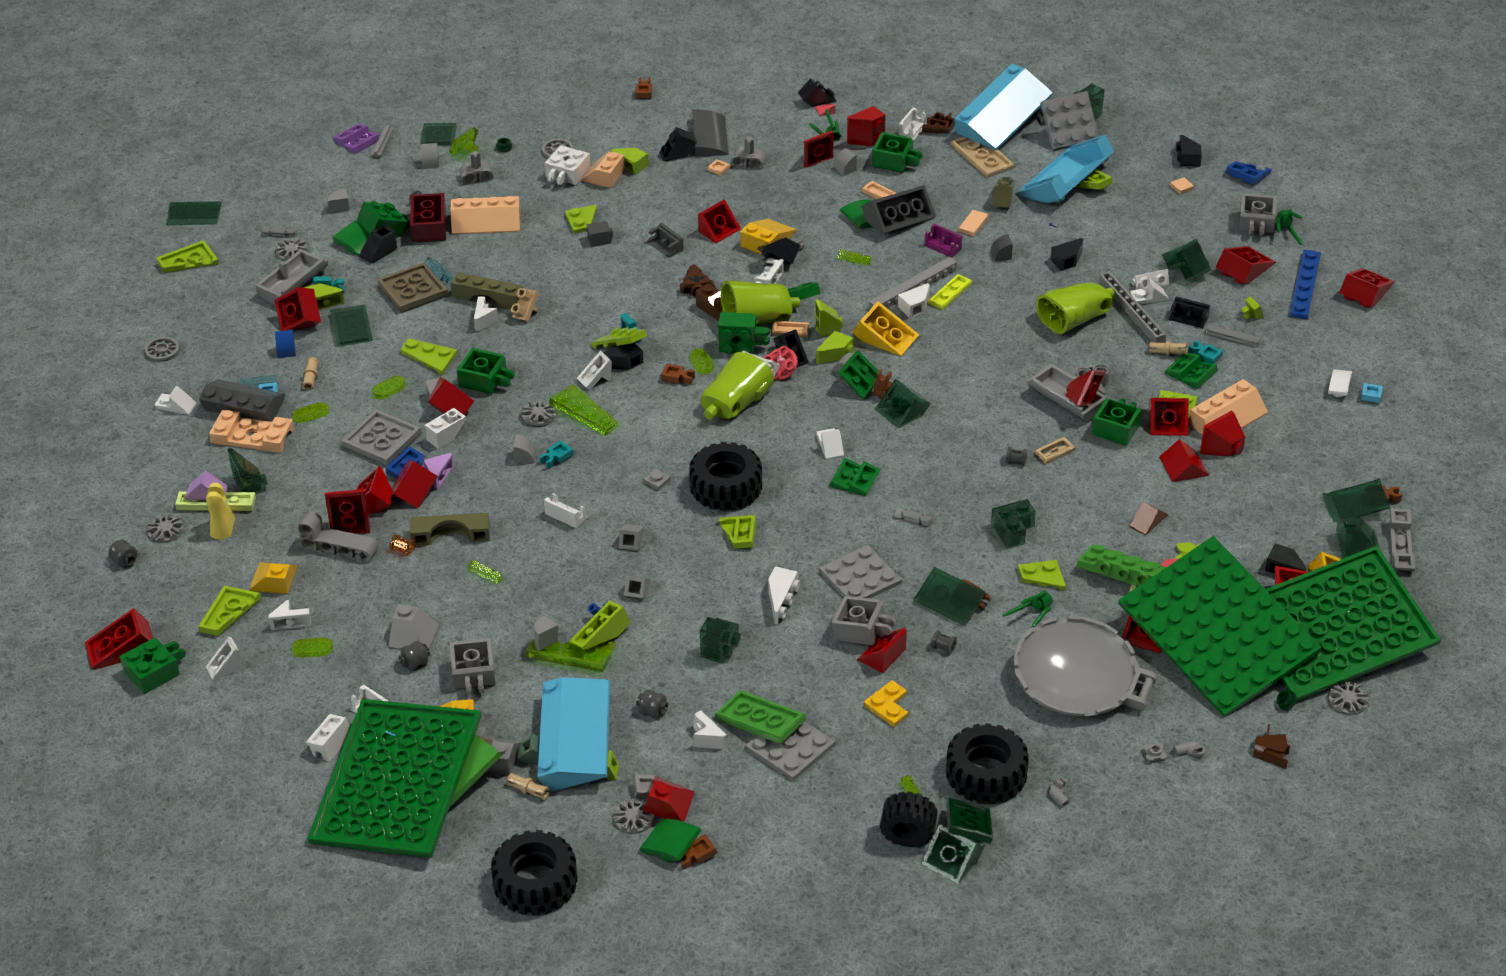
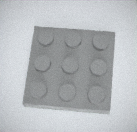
(1069, 120)
(381, 437)
(860, 574)
(794, 753)

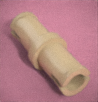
(1168, 348)
(310, 373)
(528, 786)

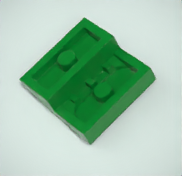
(855, 214)
(352, 237)
(1186, 365)
(859, 374)
(863, 477)
(670, 839)

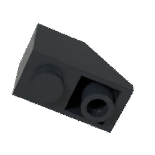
(815, 94)
(678, 145)
(1188, 152)
(379, 243)
(780, 249)
(1067, 254)
(625, 356)

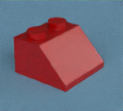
(865, 127)
(298, 309)

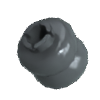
(122, 553)
(414, 655)
(652, 703)

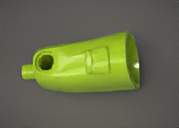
(765, 301)
(1073, 305)
(736, 386)

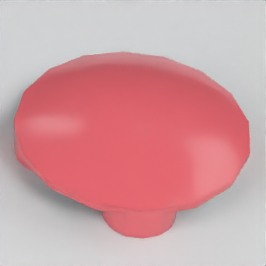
(787, 361)

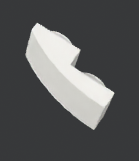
(1340, 383)

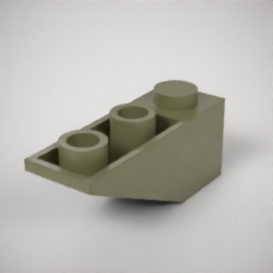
(1003, 192)

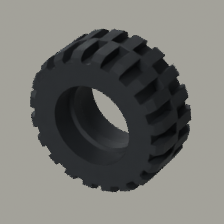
(725, 492)
(981, 782)
(537, 893)

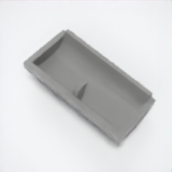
(290, 275)
(1053, 384)

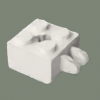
(567, 165)

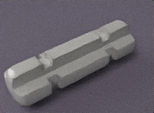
(279, 231)
(913, 516)

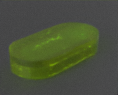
(701, 361)
(389, 387)
(311, 412)
(312, 647)

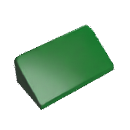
(804, 290)

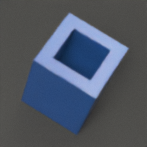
(285, 343)

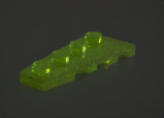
(584, 409)
(593, 658)

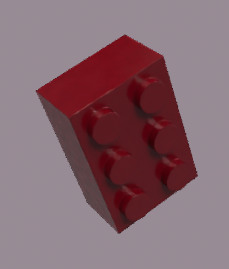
(428, 217)

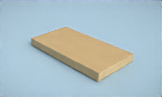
(982, 158)

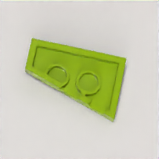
(189, 257)
(619, 337)
(227, 608)

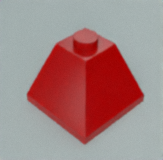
(818, 149)
(1084, 388)
(1168, 416)
(1223, 436)
(377, 490)
(668, 800)

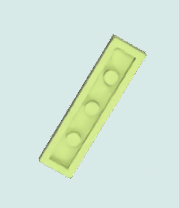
(236, 500)

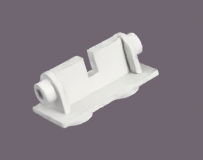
(1160, 277)

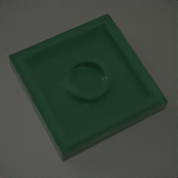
(439, 133)

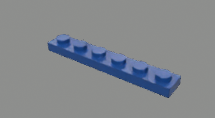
(1305, 284)

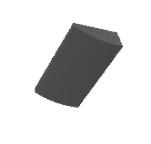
(709, 133)

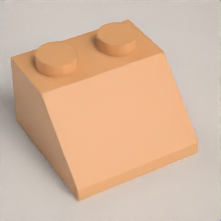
(605, 170)

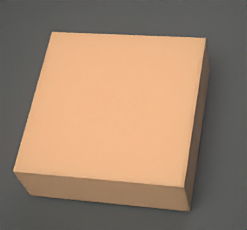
(718, 167)
(1182, 186)

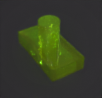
(465, 141)

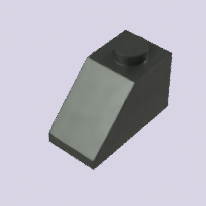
(1283, 557)

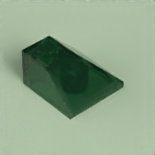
(901, 404)
(246, 474)
(1354, 536)
(952, 854)

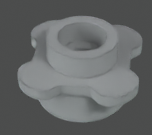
(1154, 756)

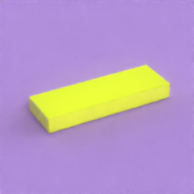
(950, 292)

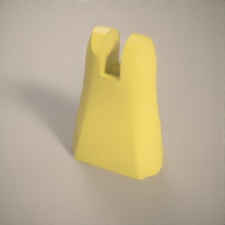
(221, 515)

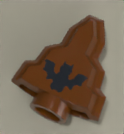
(694, 280)

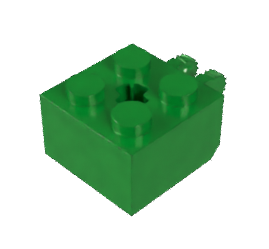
(895, 152)
(376, 214)
(739, 333)
(483, 371)
(1117, 421)
(152, 664)

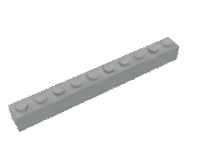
(928, 276)
(1133, 309)

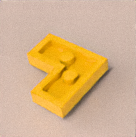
(884, 703)

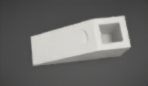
(781, 587)

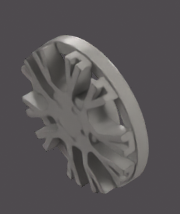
(554, 147)
(290, 249)
(162, 349)
(538, 412)
(165, 528)
(1348, 698)
(632, 816)

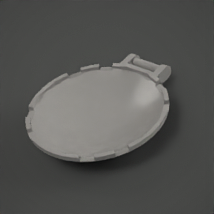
(1080, 667)

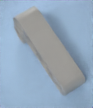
(337, 542)

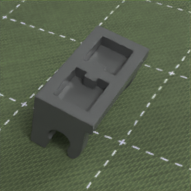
(666, 240)

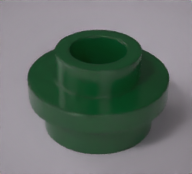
(504, 144)
(1286, 700)

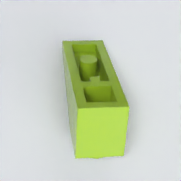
(603, 626)

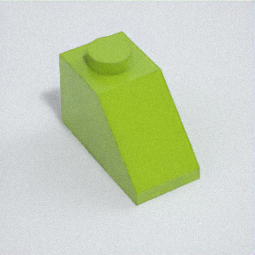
(634, 159)
(327, 295)
(826, 319)
(834, 348)

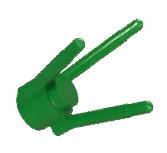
(835, 129)
(1285, 219)
(1039, 602)

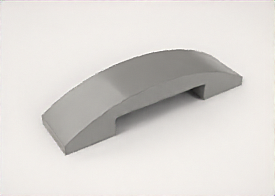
(1401, 539)

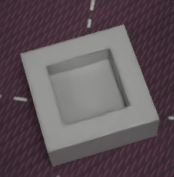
(657, 479)
(642, 785)

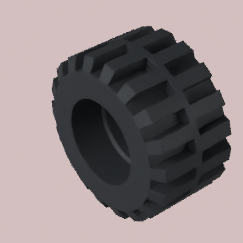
(908, 819)

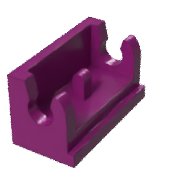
(943, 240)

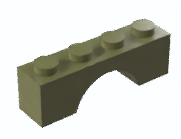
(466, 286)
(428, 528)

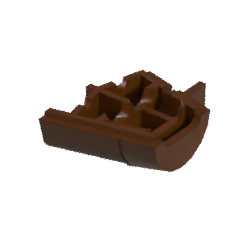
(939, 124)
(1272, 748)

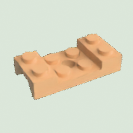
(234, 431)

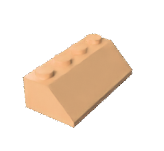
(485, 215)
(1240, 398)

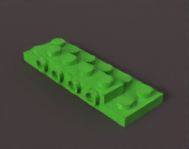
(1118, 565)

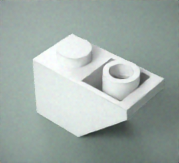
(914, 301)
(444, 428)

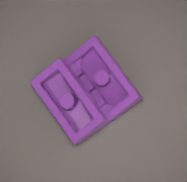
(356, 133)

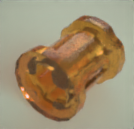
(402, 544)

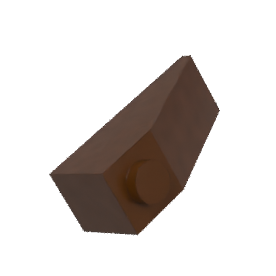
(709, 300)

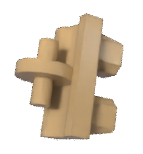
(525, 304)

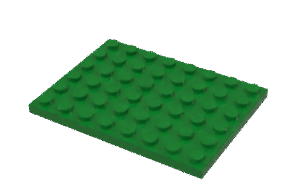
(1357, 617)
(1219, 626)
(399, 788)

